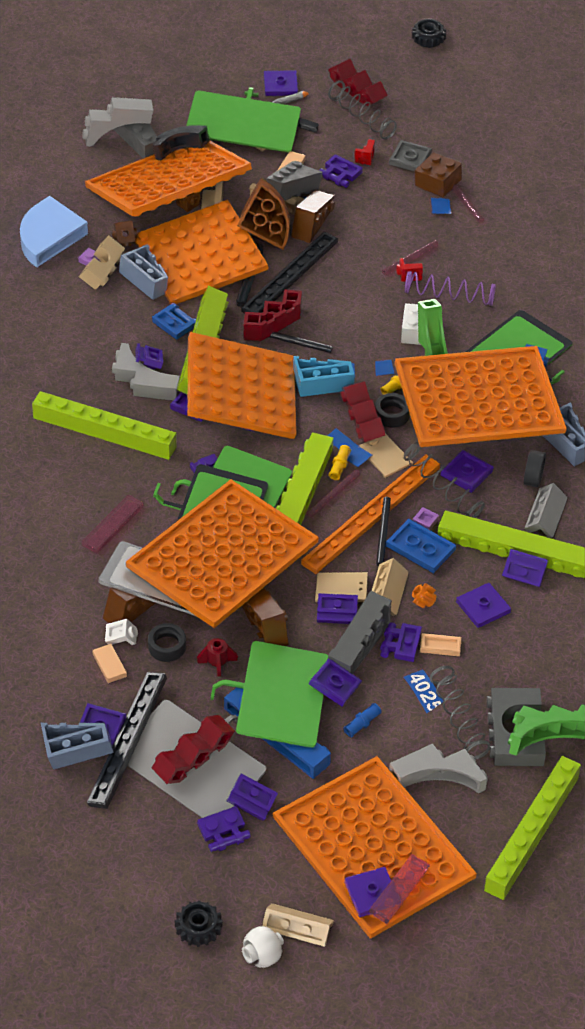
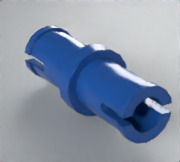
(362, 720)

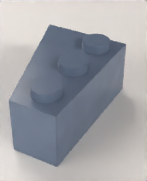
(144, 272)
(572, 442)
(75, 743)

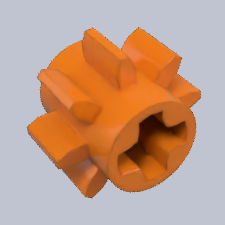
(424, 595)

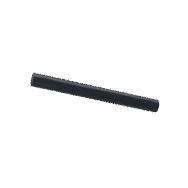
(303, 342)
(383, 530)

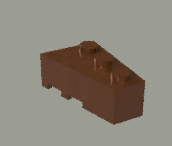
(311, 215)
(124, 605)
(268, 617)

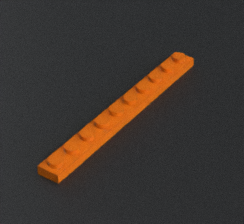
(368, 516)

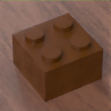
(438, 174)

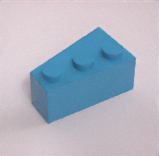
(322, 377)

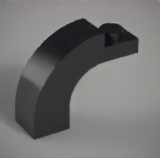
(178, 138)

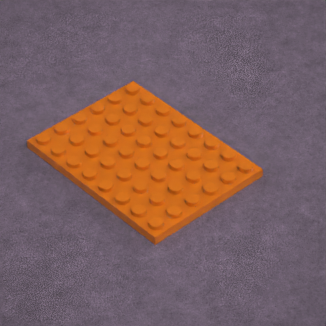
(155, 182)
(479, 396)
(222, 553)
(370, 824)

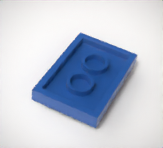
(421, 545)

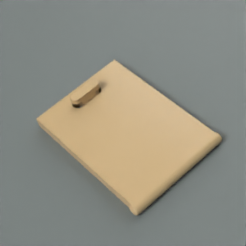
(385, 455)
(342, 584)

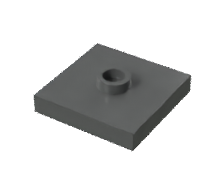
(409, 155)

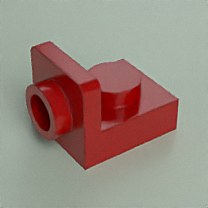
(365, 155)
(402, 270)

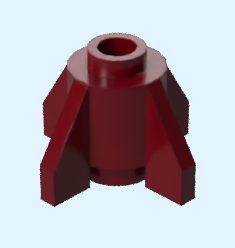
(217, 654)

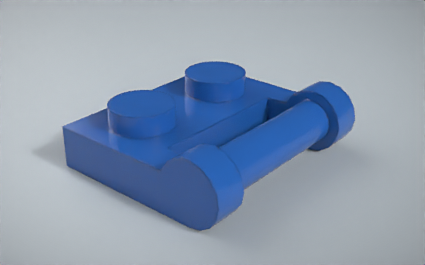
(172, 324)

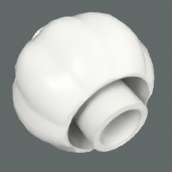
(263, 945)

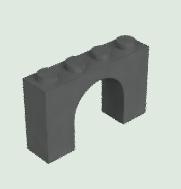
(503, 705)

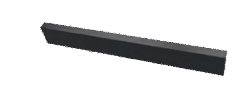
(291, 273)
(127, 740)

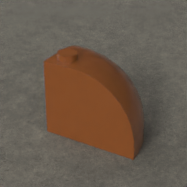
(266, 215)

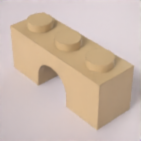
(96, 271)

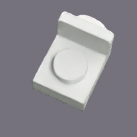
(121, 631)

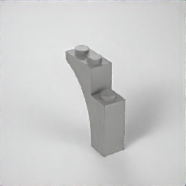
(118, 113)
(142, 379)
(431, 765)

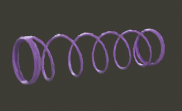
(409, 279)

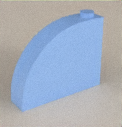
(49, 230)

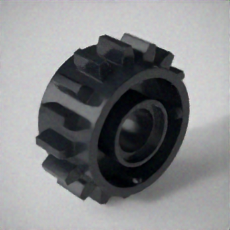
(428, 33)
(198, 913)

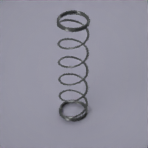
(381, 128)
(413, 446)
(444, 680)

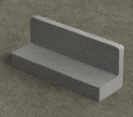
(546, 510)

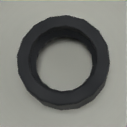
(396, 400)
(534, 468)
(167, 654)

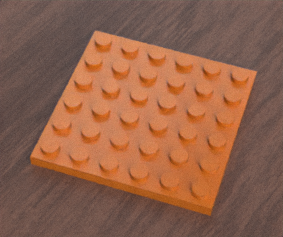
(203, 251)
(241, 385)

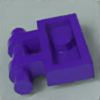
(343, 168)
(407, 642)
(222, 823)

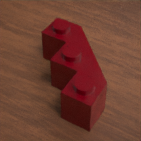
(358, 82)
(274, 317)
(362, 411)
(193, 749)

